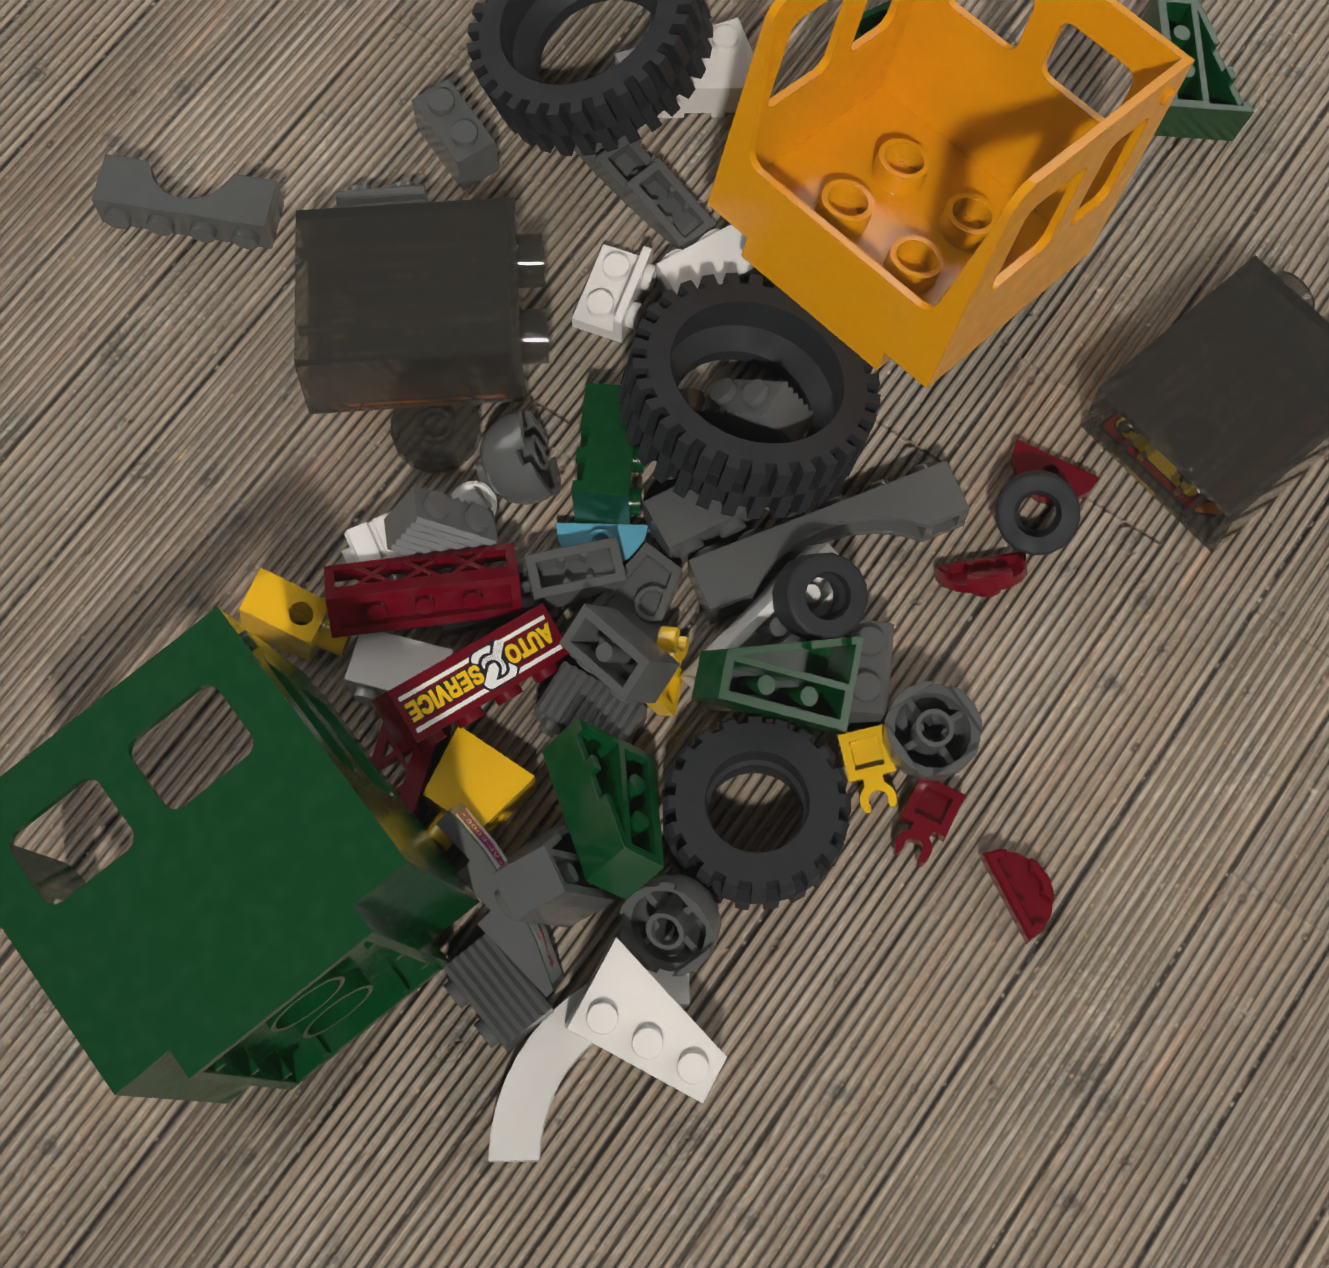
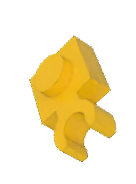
(676, 647)
(868, 761)

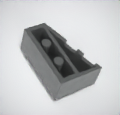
(547, 883)

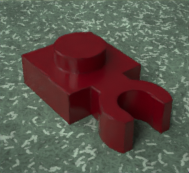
(930, 814)

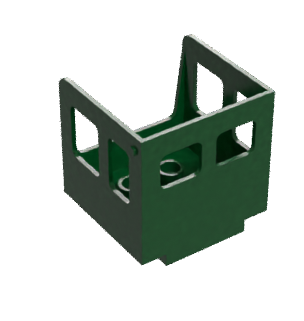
(253, 917)

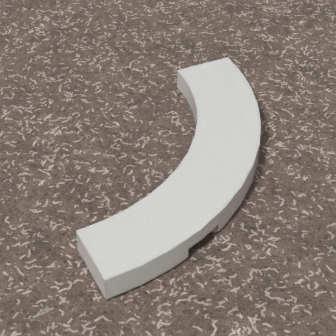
(538, 1073)

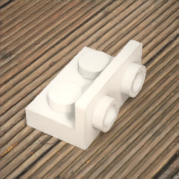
(614, 292)

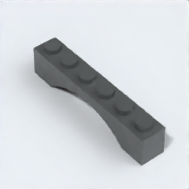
(911, 507)

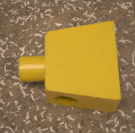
(275, 608)
(479, 778)

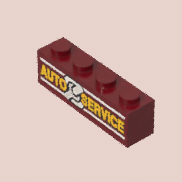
(470, 678)

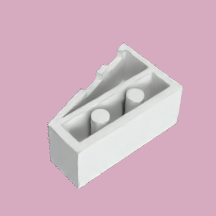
(724, 74)
(643, 1025)

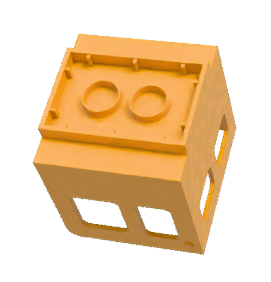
(933, 168)

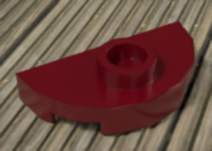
(1031, 458)
(983, 575)
(1023, 889)

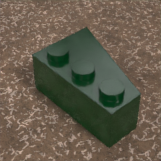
(1207, 99)
(605, 462)
(790, 681)
(608, 806)

